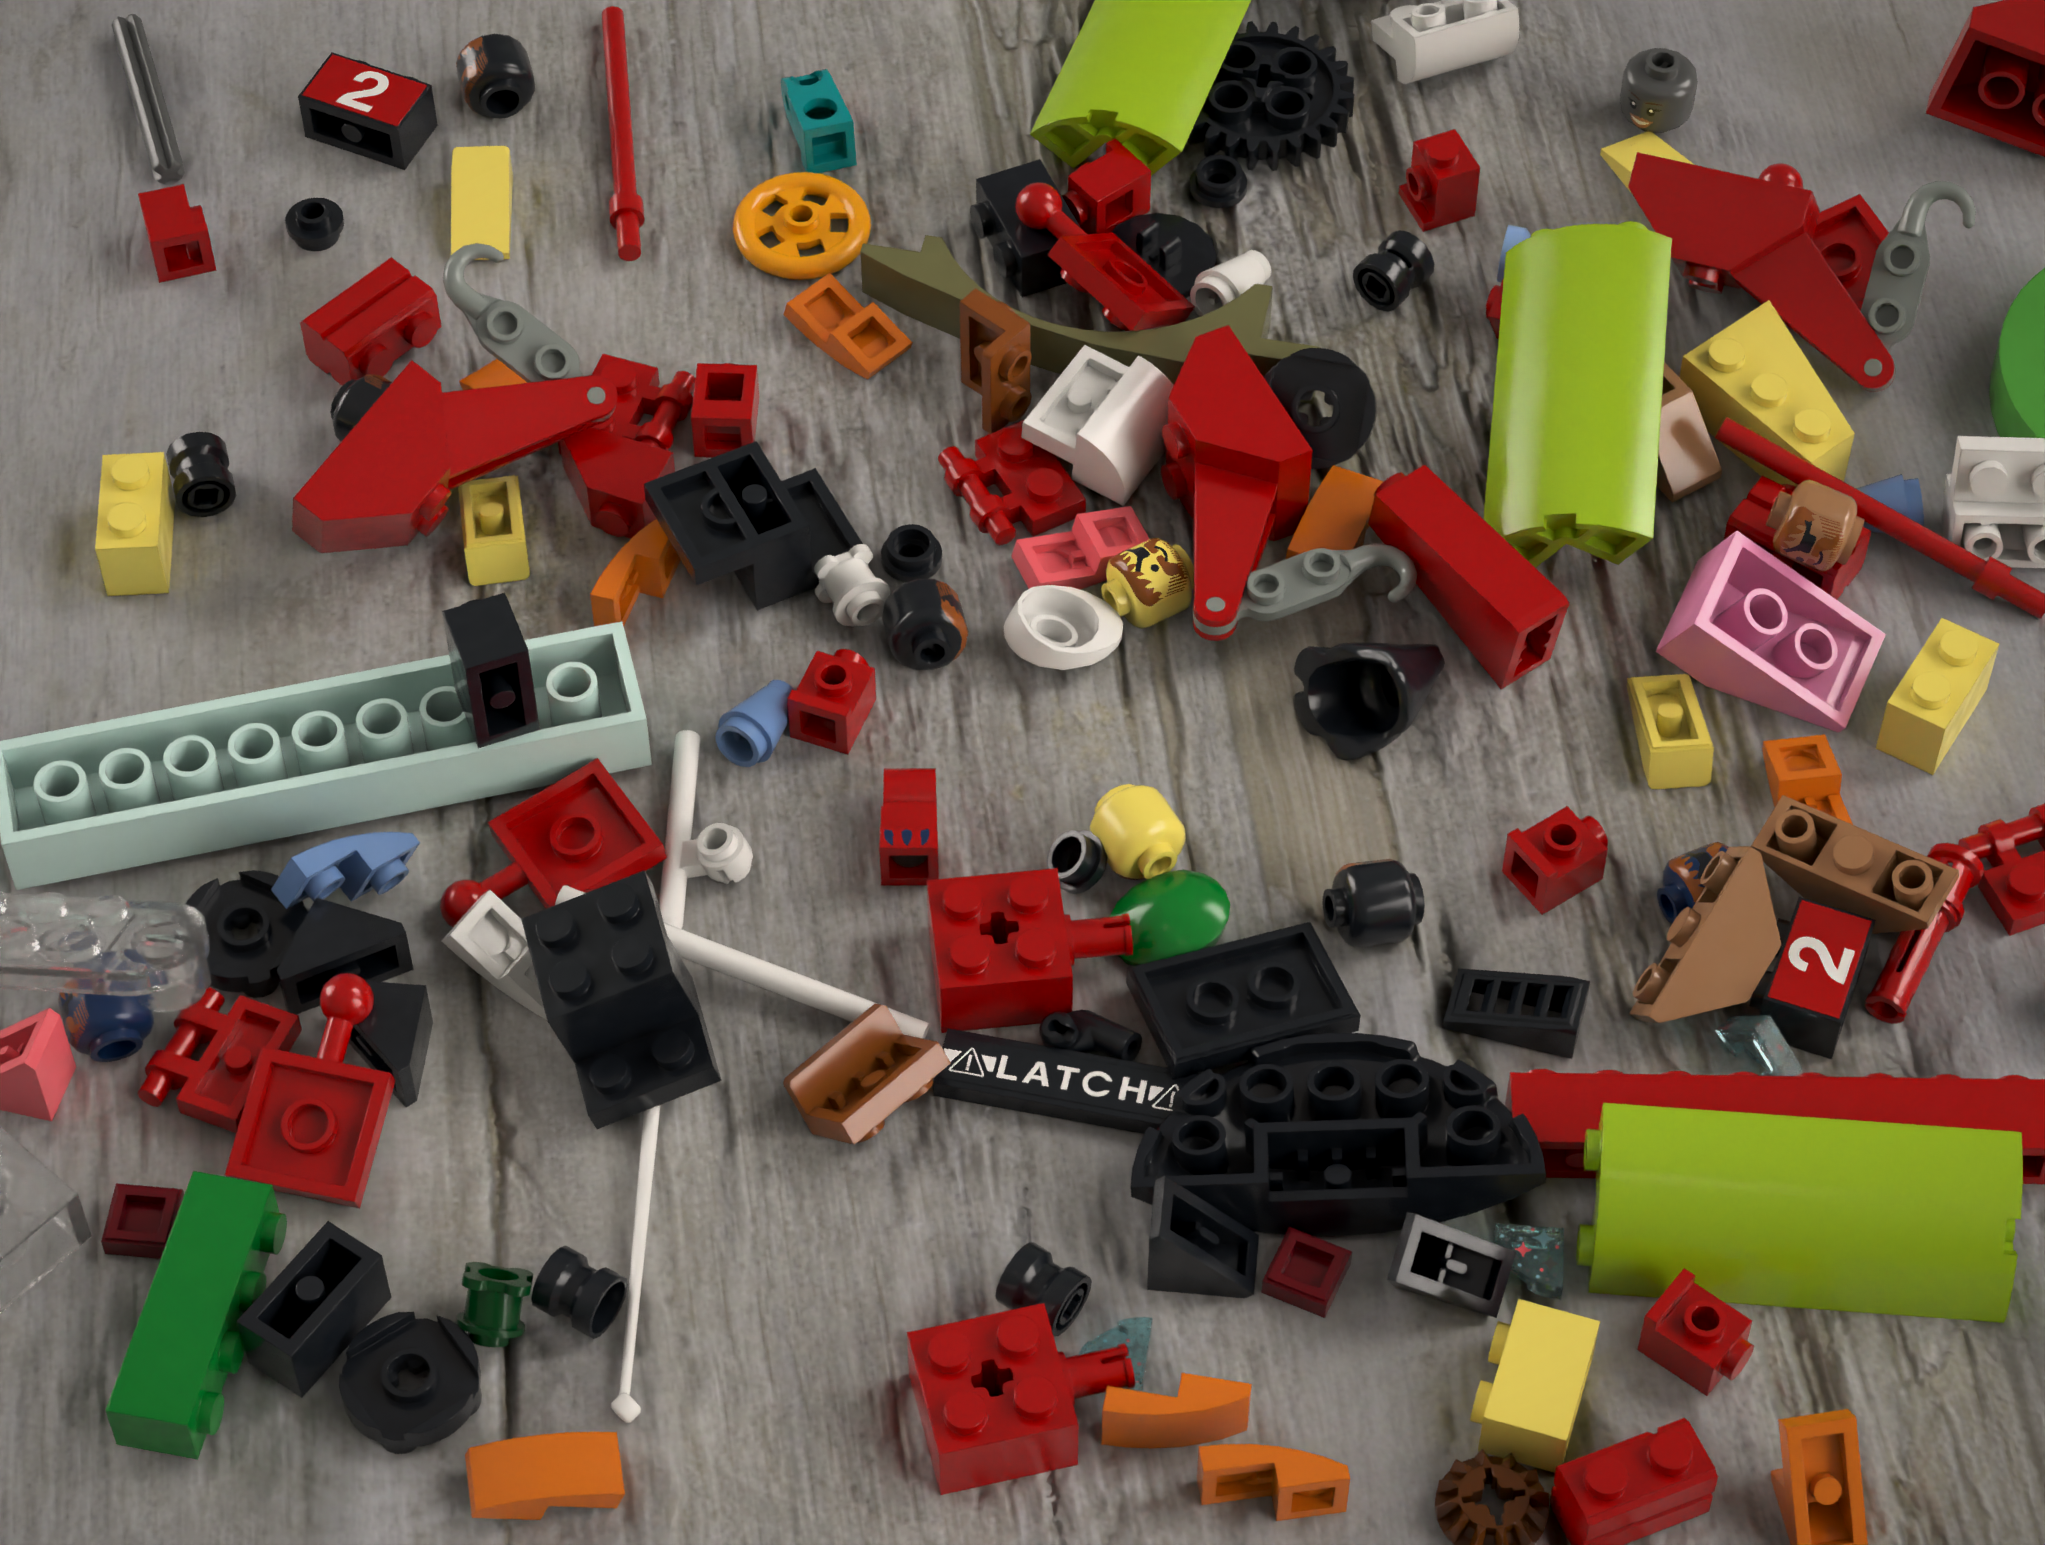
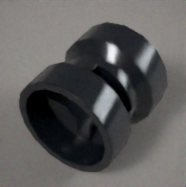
(1388, 276)
(201, 474)
(1035, 1279)
(579, 1292)

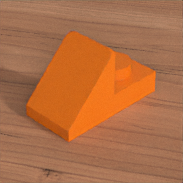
(1821, 1480)

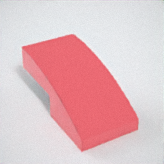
(1079, 555)

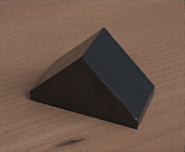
(339, 942)
(396, 1035)
(1198, 1246)
(1450, 1266)

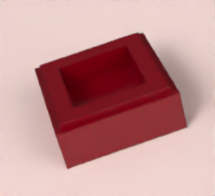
(140, 1220)
(1306, 1272)

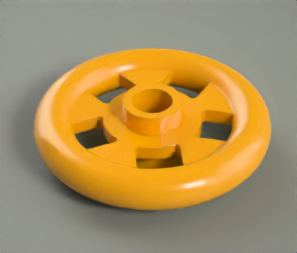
(784, 258)

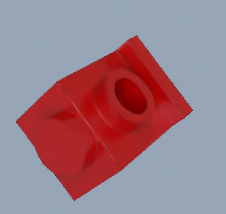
(1441, 181)
(1109, 190)
(176, 234)
(724, 408)
(837, 689)
(1556, 858)
(1696, 1335)

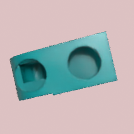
(819, 121)

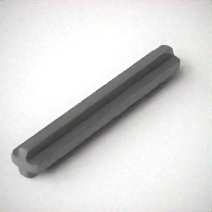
(148, 99)

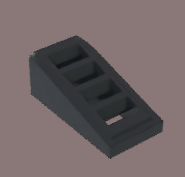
(1533, 1032)

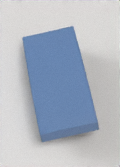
(351, 863)

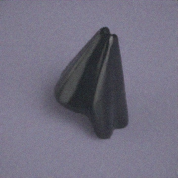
(1364, 692)

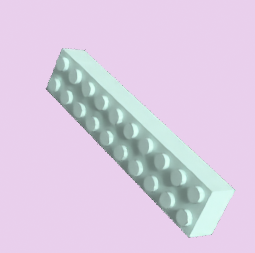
(304, 760)

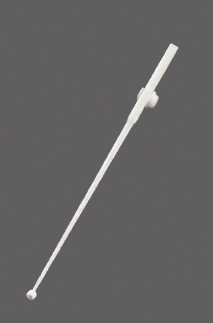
(723, 856)

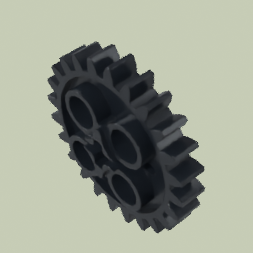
(1275, 99)

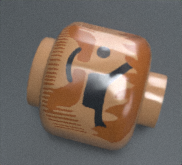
(1815, 525)

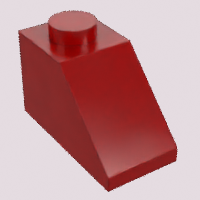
(611, 476)

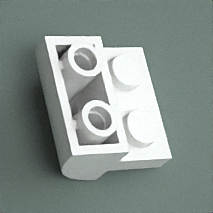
(1446, 35)
(1104, 421)
(1998, 499)

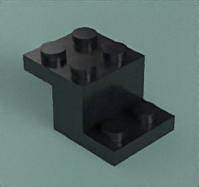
(748, 521)
(620, 1000)

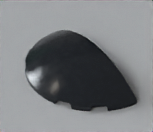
(1341, 1139)

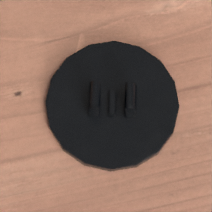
(1170, 246)

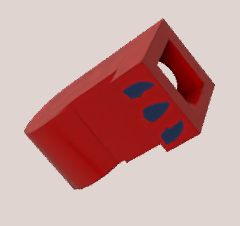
(908, 826)

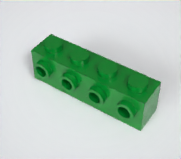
(188, 1325)

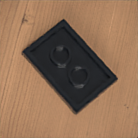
(1239, 995)

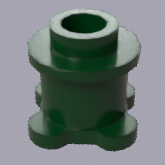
(493, 1303)

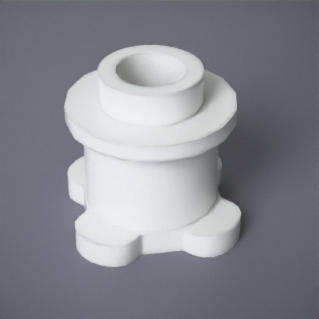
(851, 587)

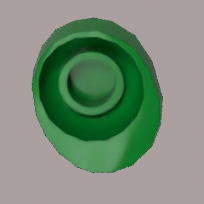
(1173, 915)

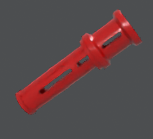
(1915, 948)

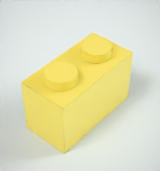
(135, 524)
(1937, 696)
(1536, 1385)

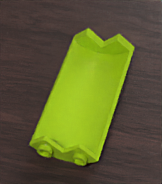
(1138, 77)
(1579, 391)
(1804, 1211)

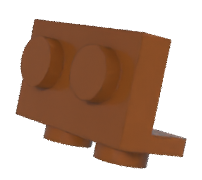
(995, 358)
(863, 1077)

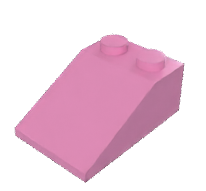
(1770, 636)

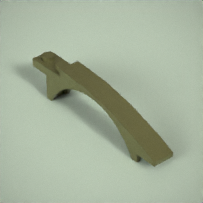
(932, 285)

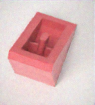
(35, 1065)

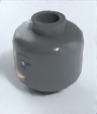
(1658, 90)

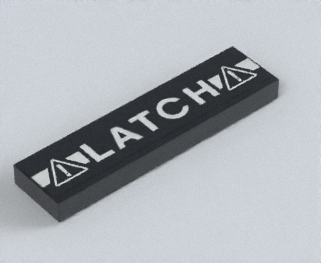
(1056, 1082)

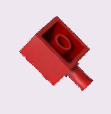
(1009, 948)
(1003, 1396)

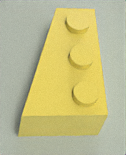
(1768, 386)

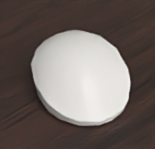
(1062, 627)

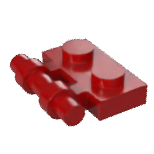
(640, 394)
(1028, 476)
(2014, 883)
(220, 1081)

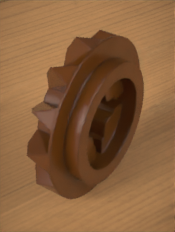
(1471, 1524)

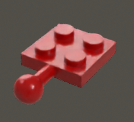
(1843, 234)
(1103, 266)
(569, 835)
(314, 1119)

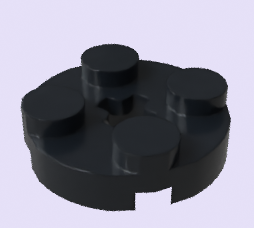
(1344, 387)
(253, 962)
(416, 1416)

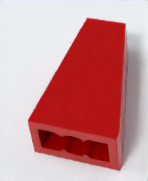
(1471, 574)

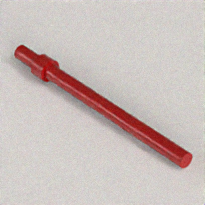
(625, 206)
(1989, 577)

